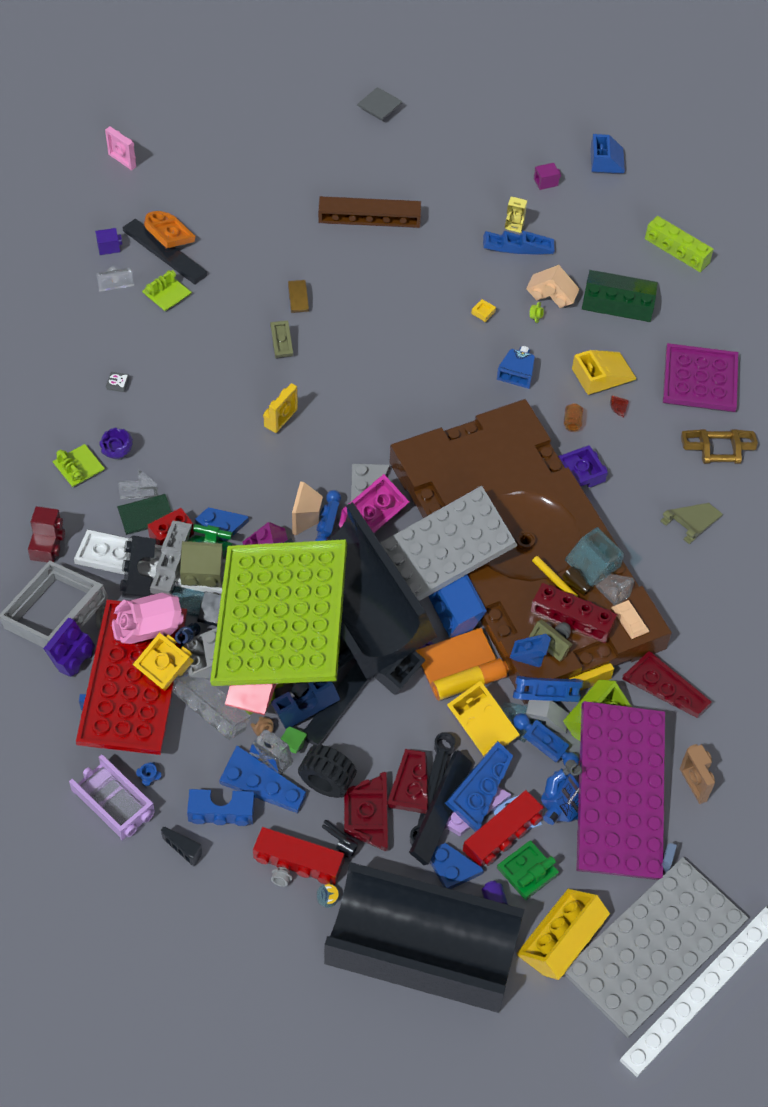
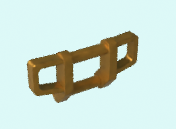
(704, 444)

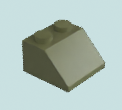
(201, 564)

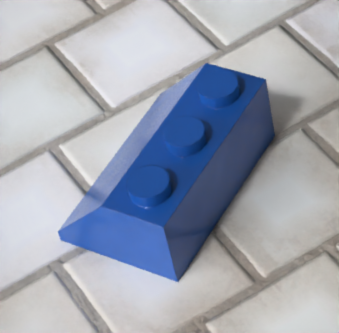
(458, 606)

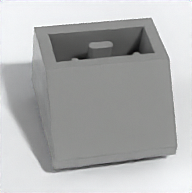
(202, 653)

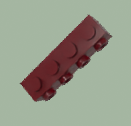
(578, 613)

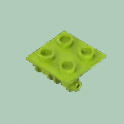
(166, 290)
(77, 464)

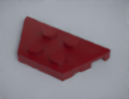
(367, 812)

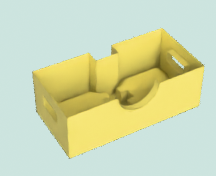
(516, 212)

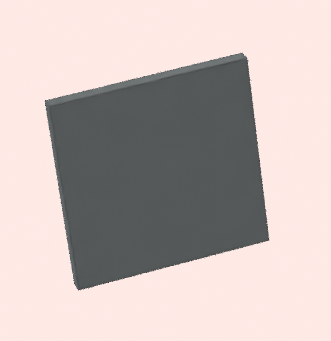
(379, 103)

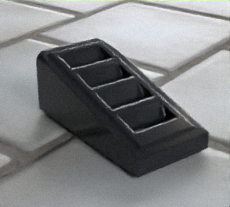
(186, 847)

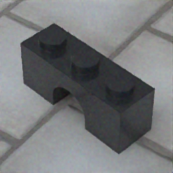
(134, 584)

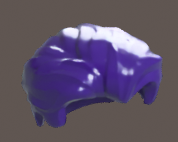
(116, 443)

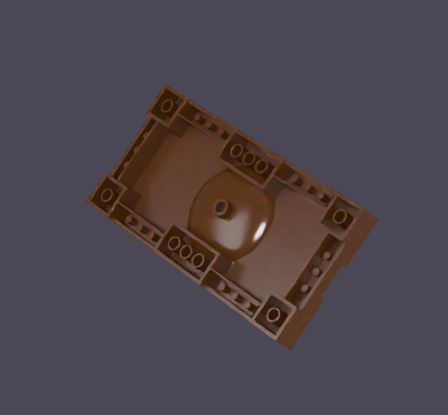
(546, 517)

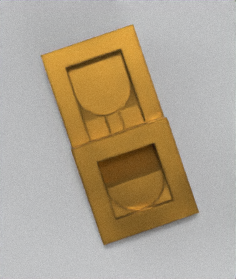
(298, 296)

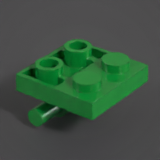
(212, 536)
(528, 869)

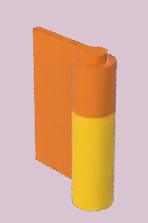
(461, 663)

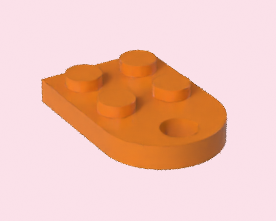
(168, 229)

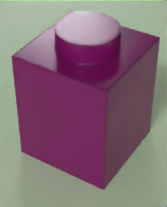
(547, 176)

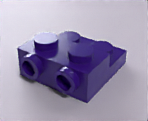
(585, 466)
(69, 648)

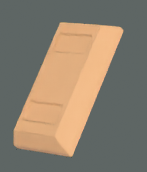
(630, 619)

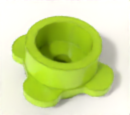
(536, 312)

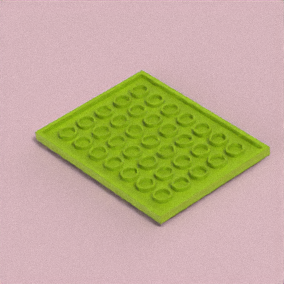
(280, 613)

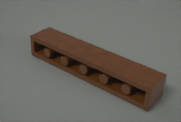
(369, 212)

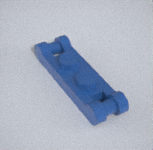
(548, 689)

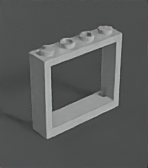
(81, 613)

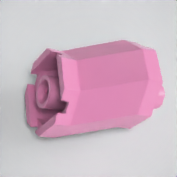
(146, 617)

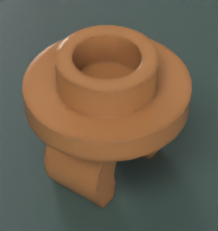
(262, 724)

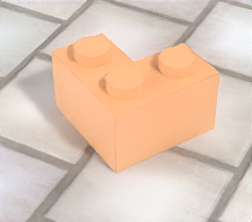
(553, 283)

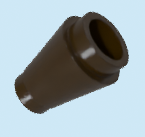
(576, 580)

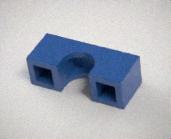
(237, 811)

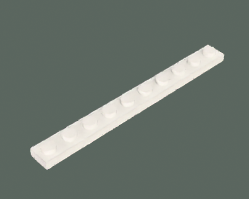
(697, 995)

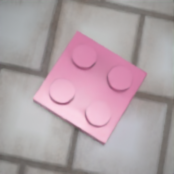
(120, 148)

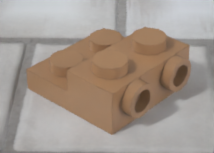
(696, 773)

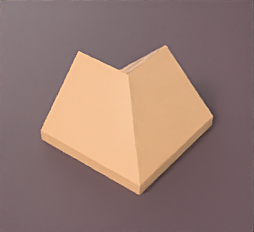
(305, 509)

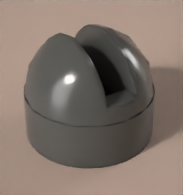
(563, 629)

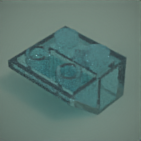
(595, 556)

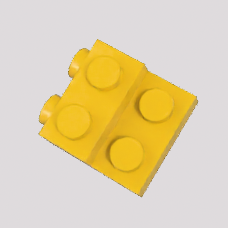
(281, 409)
(163, 661)

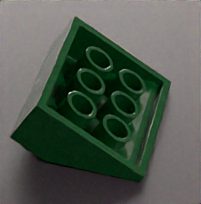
(619, 296)

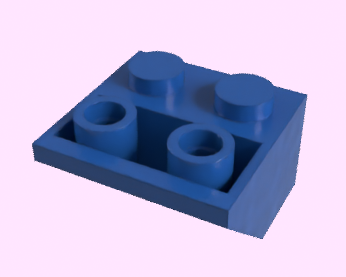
(606, 154)

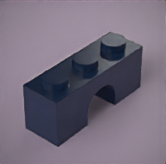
(294, 710)

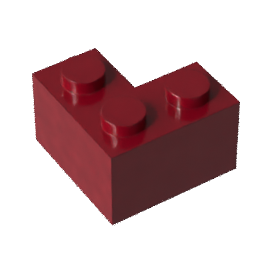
(46, 534)

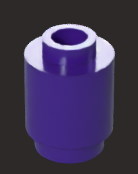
(494, 891)

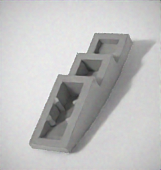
(170, 559)

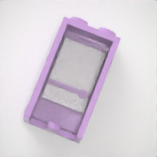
(113, 798)

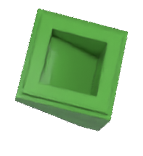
(294, 738)

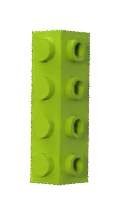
(679, 243)

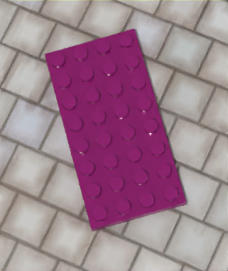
(621, 791)

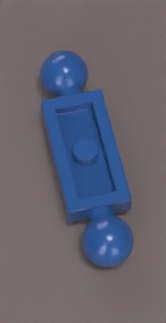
(328, 515)
(544, 739)

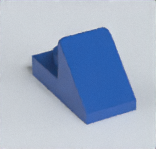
(531, 650)

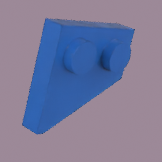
(225, 520)
(453, 866)

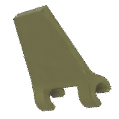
(693, 518)

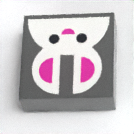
(117, 381)

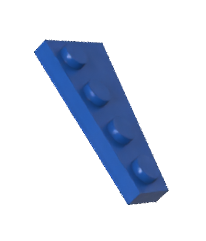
(252, 775)
(477, 790)

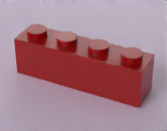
(503, 829)
(298, 856)

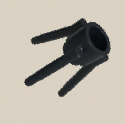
(346, 844)

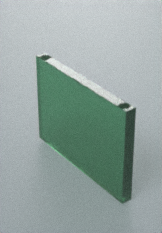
(138, 514)

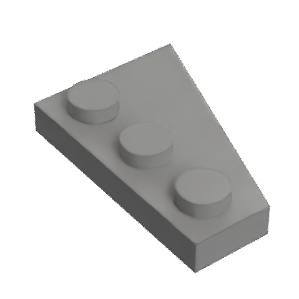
(364, 475)

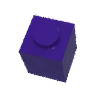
(108, 241)

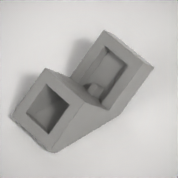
(548, 712)

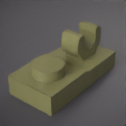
(281, 339)
(558, 644)

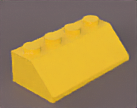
(563, 933)

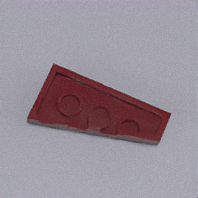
(664, 683)

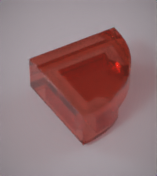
(619, 405)

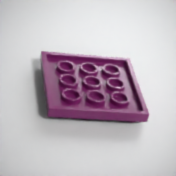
(700, 377)

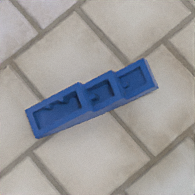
(519, 244)

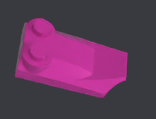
(378, 503)

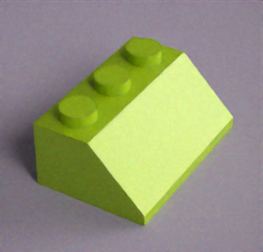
(602, 692)

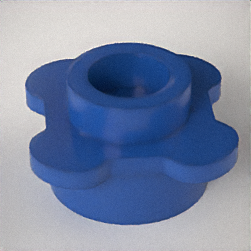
(148, 768)

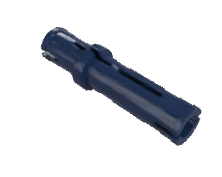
(187, 633)

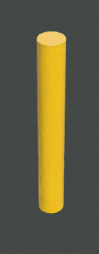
(552, 575)

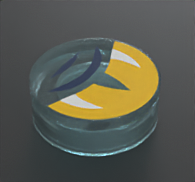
(327, 895)

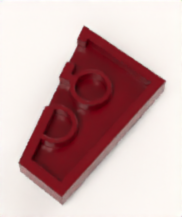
(411, 783)

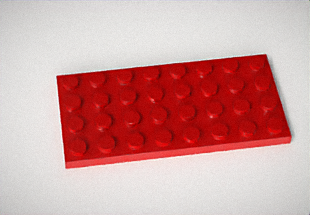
(121, 703)

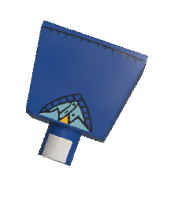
(517, 367)

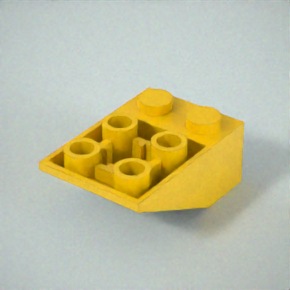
(601, 370)
(482, 718)

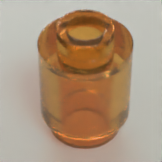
(573, 417)

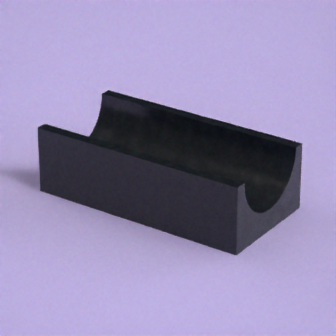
(379, 609)
(424, 937)

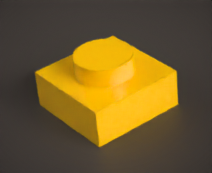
(483, 310)

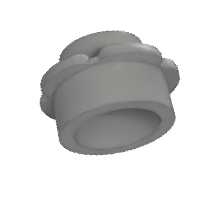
(281, 876)

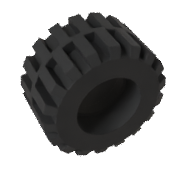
(327, 771)

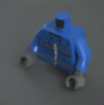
(562, 794)

